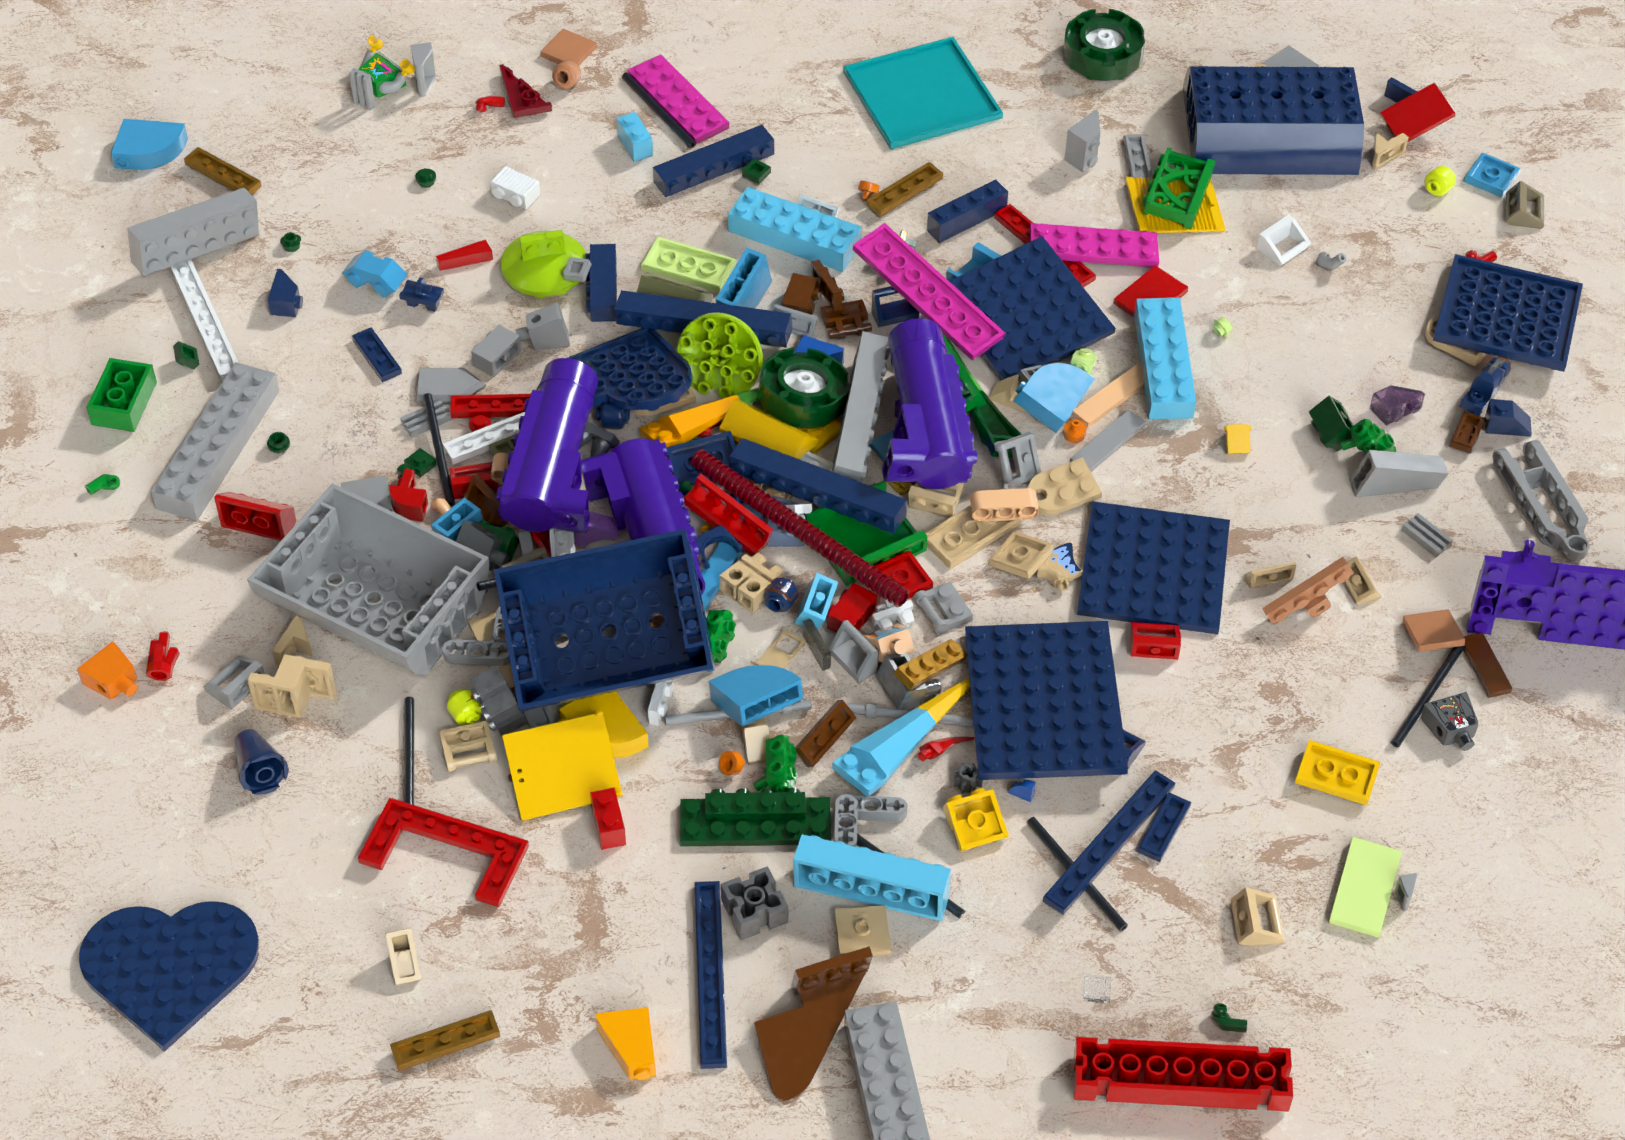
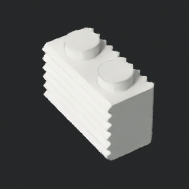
(515, 188)

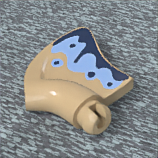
(1060, 567)

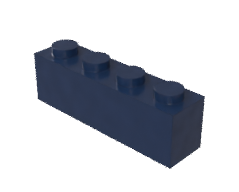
(966, 211)
(602, 281)

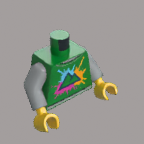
(384, 73)

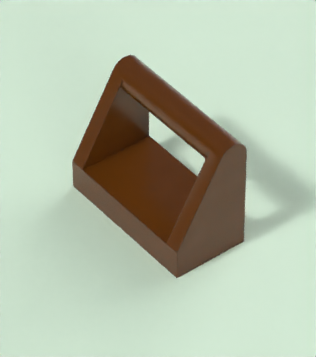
(486, 499)

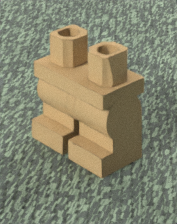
(748, 581)

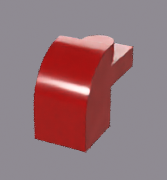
(407, 499)

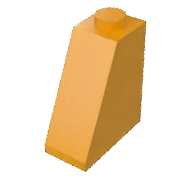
(629, 1040)

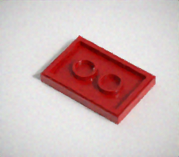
(1418, 113)
(1153, 284)

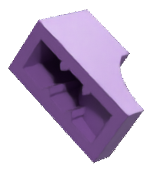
(600, 528)

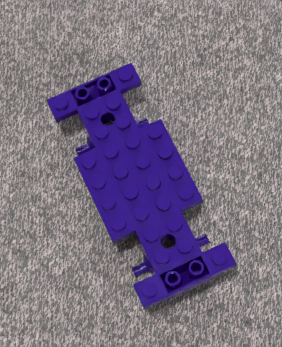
(1569, 600)

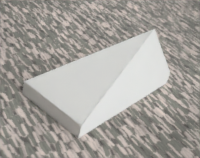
(818, 205)

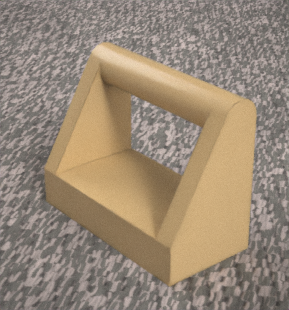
(1247, 918)

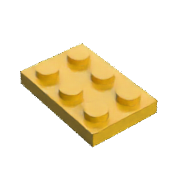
(1337, 772)

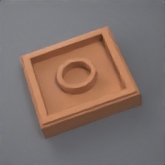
(568, 46)
(1433, 630)

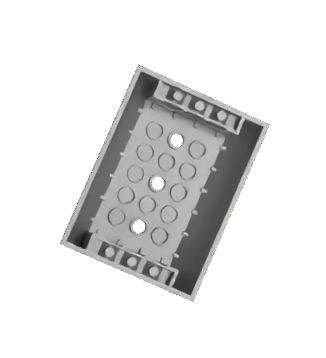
(374, 558)

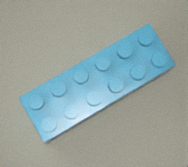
(794, 228)
(1164, 358)
(872, 877)

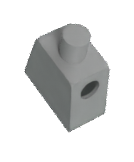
(545, 328)

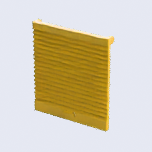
(1207, 220)
(561, 765)

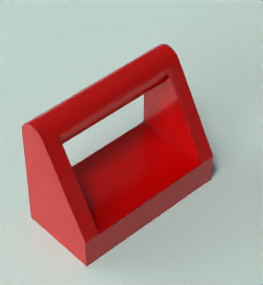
(460, 484)
(1155, 646)

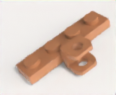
(1309, 593)

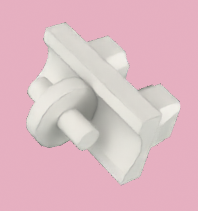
(889, 613)

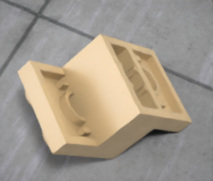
(292, 685)

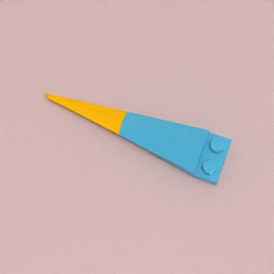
(879, 755)

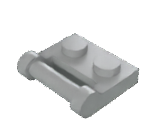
(1024, 457)
(950, 605)

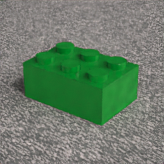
(121, 394)

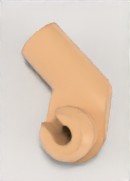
(440, 505)

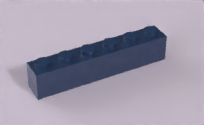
(713, 160)

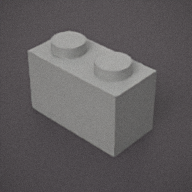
(496, 350)

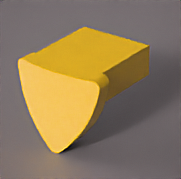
(1238, 438)

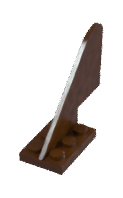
(799, 1038)

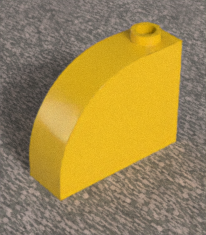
(623, 728)

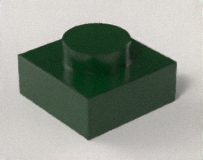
(756, 171)
(186, 355)

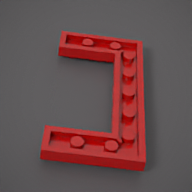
(503, 848)

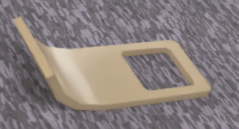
(778, 657)

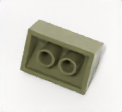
(663, 287)

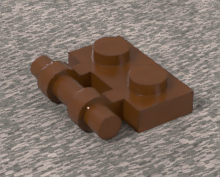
(851, 313)

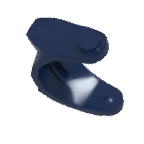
(715, 535)

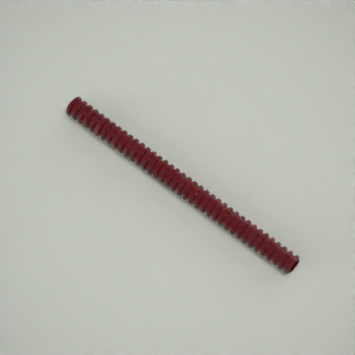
(800, 528)

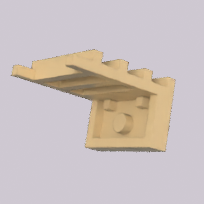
(935, 502)

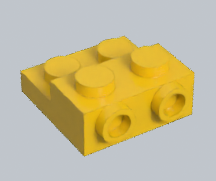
(975, 819)

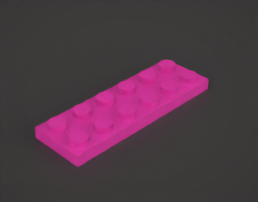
(679, 98)
(1100, 244)

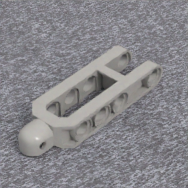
(1545, 475)

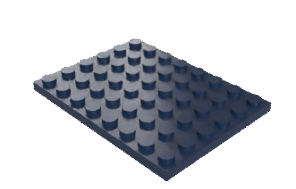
(1045, 701)

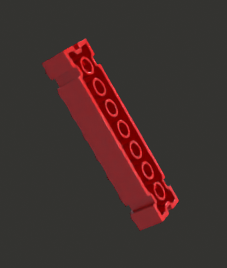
(1183, 1074)

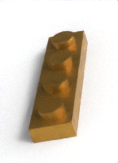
(221, 171)
(904, 189)
(930, 664)
(445, 1040)

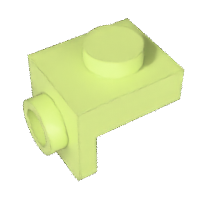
(1084, 359)

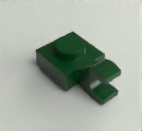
(419, 461)

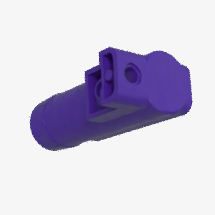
(932, 427)
(545, 467)
(641, 491)

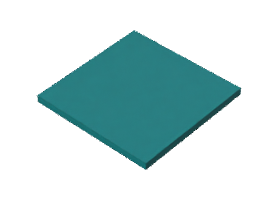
(922, 92)

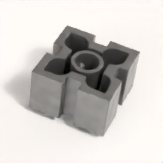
(497, 701)
(754, 903)

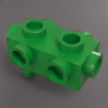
(1369, 437)
(721, 632)
(780, 768)

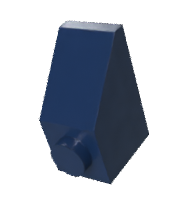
(284, 296)
(1507, 418)

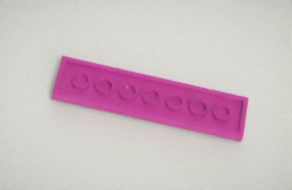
(928, 291)

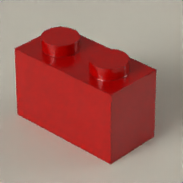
(853, 605)
(608, 818)

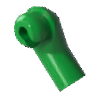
(105, 481)

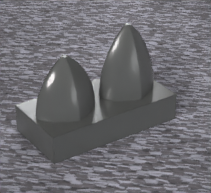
(602, 440)

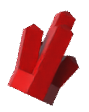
(160, 659)

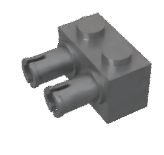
(898, 692)

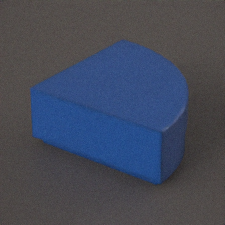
(1023, 790)

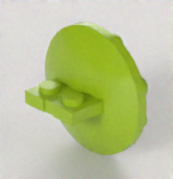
(537, 263)
(721, 354)

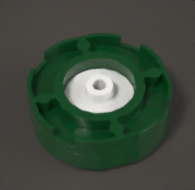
(1104, 45)
(803, 388)

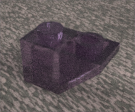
(1395, 403)

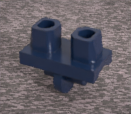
(422, 293)

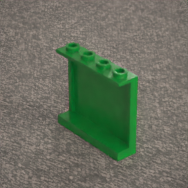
(867, 540)

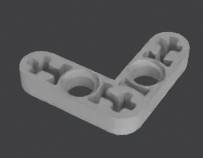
(496, 646)
(857, 811)

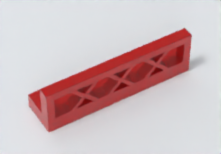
(712, 510)

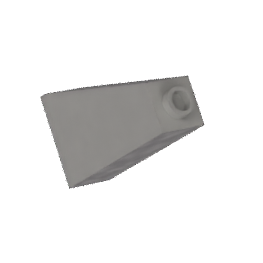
(1396, 473)

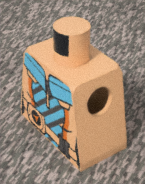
(891, 641)

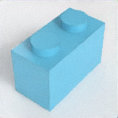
(634, 136)
(816, 600)

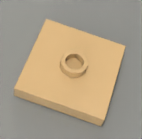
(1021, 555)
(862, 928)

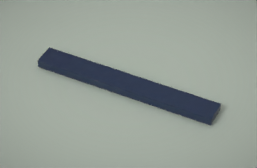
(1108, 842)
(710, 975)

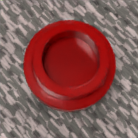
(479, 422)

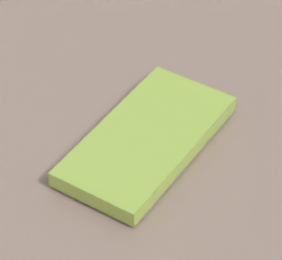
(688, 264)
(1365, 887)

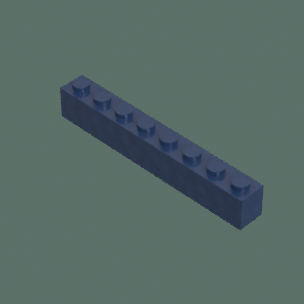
(675, 314)
(818, 485)

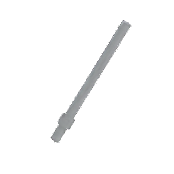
(871, 710)
(720, 714)

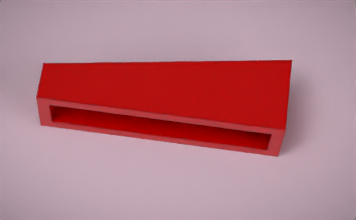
(465, 255)

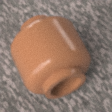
(566, 74)

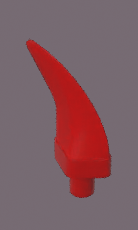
(935, 748)

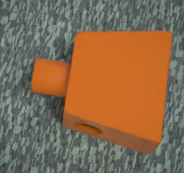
(109, 673)

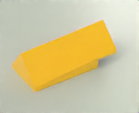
(762, 428)

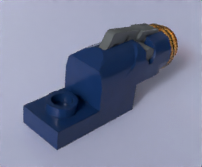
(1486, 385)

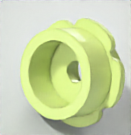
(1222, 327)

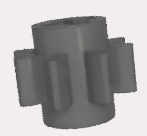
(966, 778)

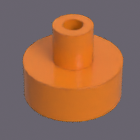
(868, 188)
(1074, 431)
(731, 763)

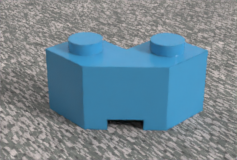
(380, 273)

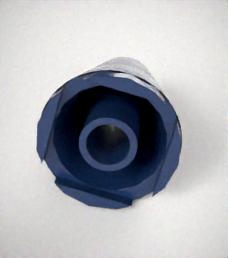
(258, 763)

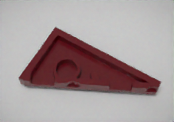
(521, 96)

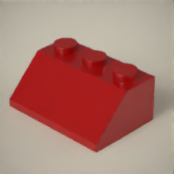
(254, 515)

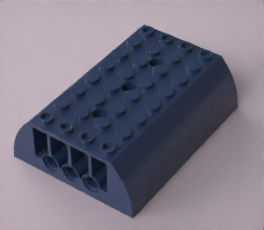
(1275, 134)
(598, 589)

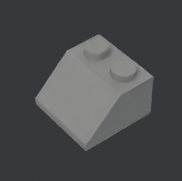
(1083, 142)

